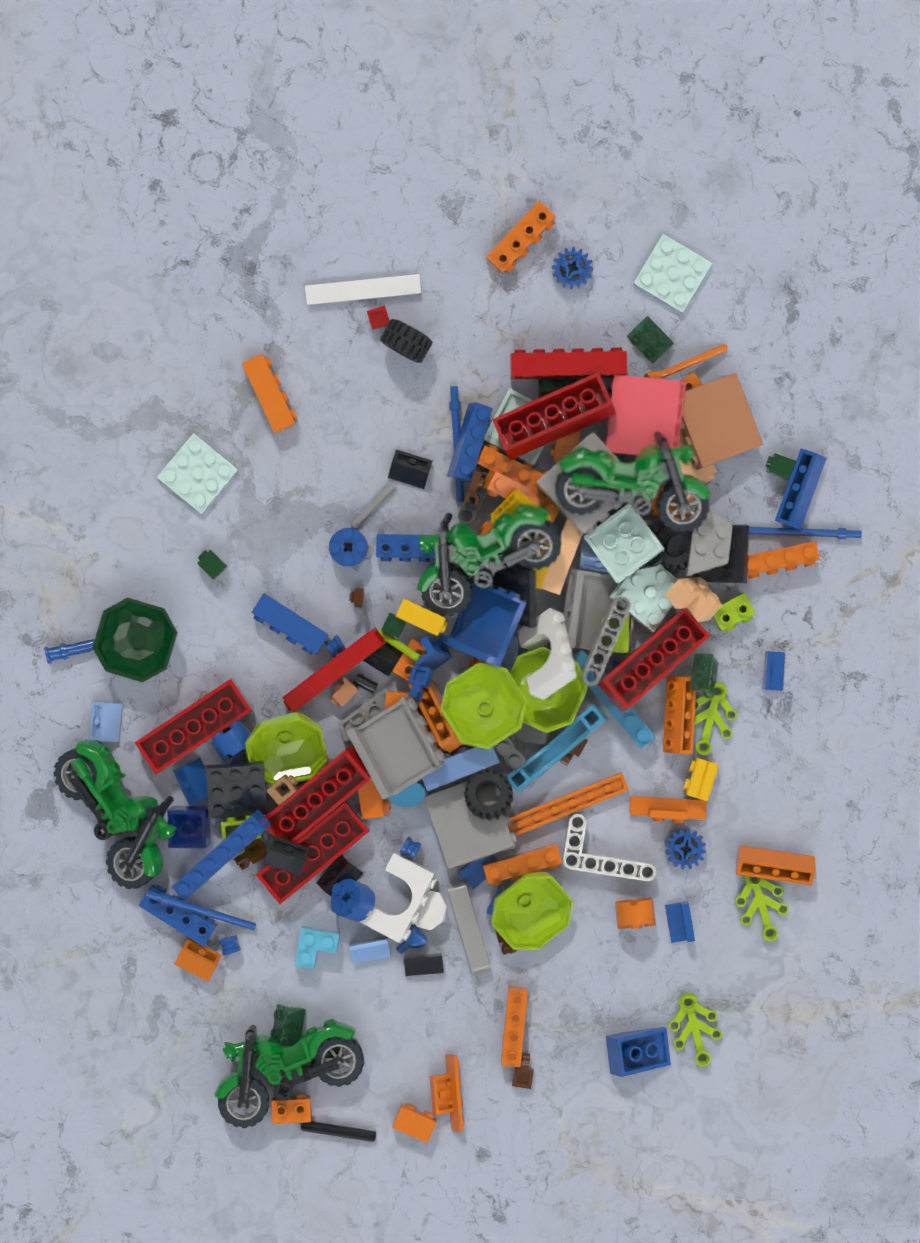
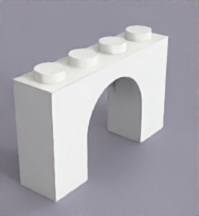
(560, 665)
(420, 881)

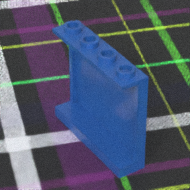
(486, 624)

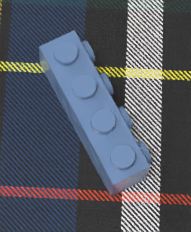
(461, 765)

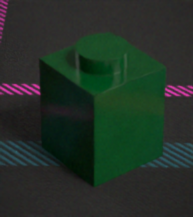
(780, 466)
(211, 564)
(393, 625)

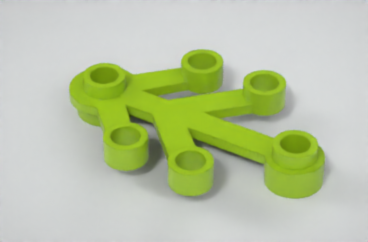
(711, 715)
(760, 901)
(694, 1026)

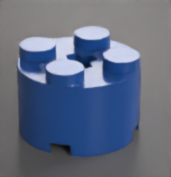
(348, 536)
(232, 741)
(352, 900)

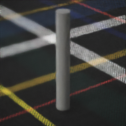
(373, 505)

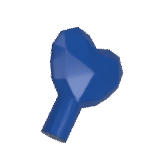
(415, 940)

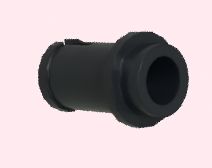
(365, 683)

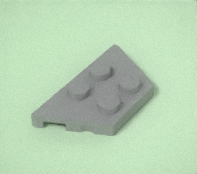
(709, 544)

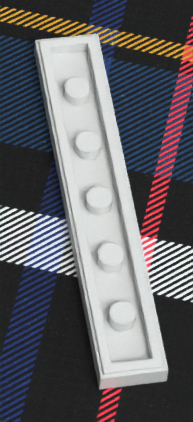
(363, 289)

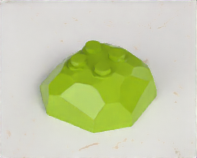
(483, 705)
(558, 708)
(288, 746)
(531, 911)

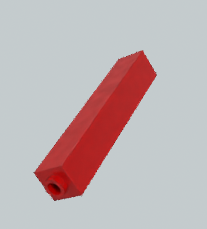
(333, 670)

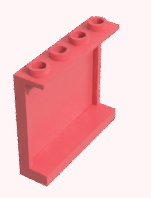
(642, 410)

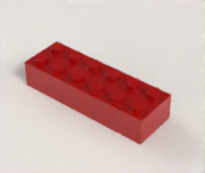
(567, 364)
(554, 416)
(653, 660)
(194, 726)
(318, 796)
(326, 843)

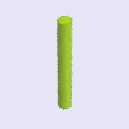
(400, 646)

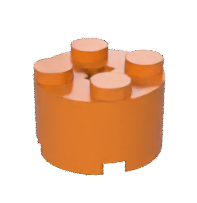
(635, 913)

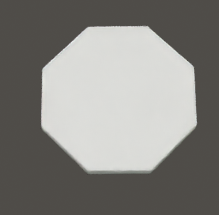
(433, 912)

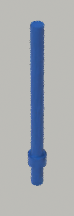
(454, 406)
(841, 533)
(166, 899)

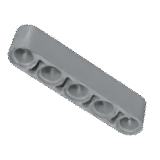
(613, 634)
(469, 927)

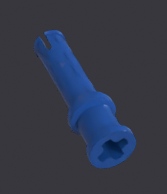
(64, 651)

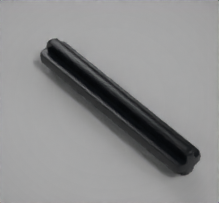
(339, 1131)

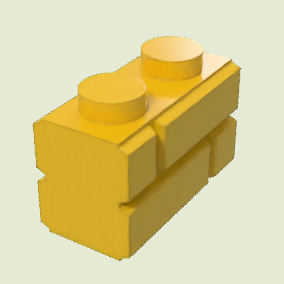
(701, 778)

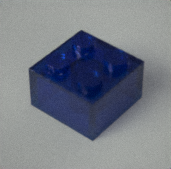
(192, 826)

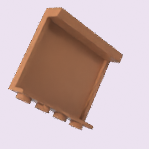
(718, 422)

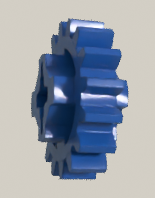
(580, 271)
(693, 849)

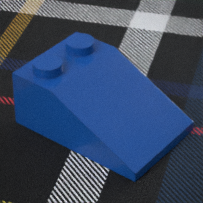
(638, 1051)

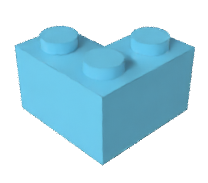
(314, 939)

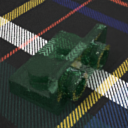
(704, 674)

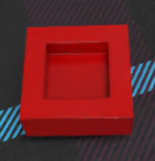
(378, 317)

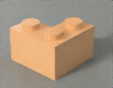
(695, 596)

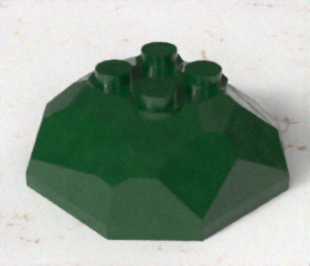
(135, 639)

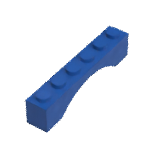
(221, 855)

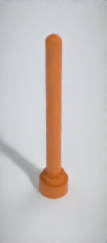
(687, 363)

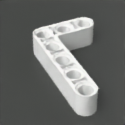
(600, 860)

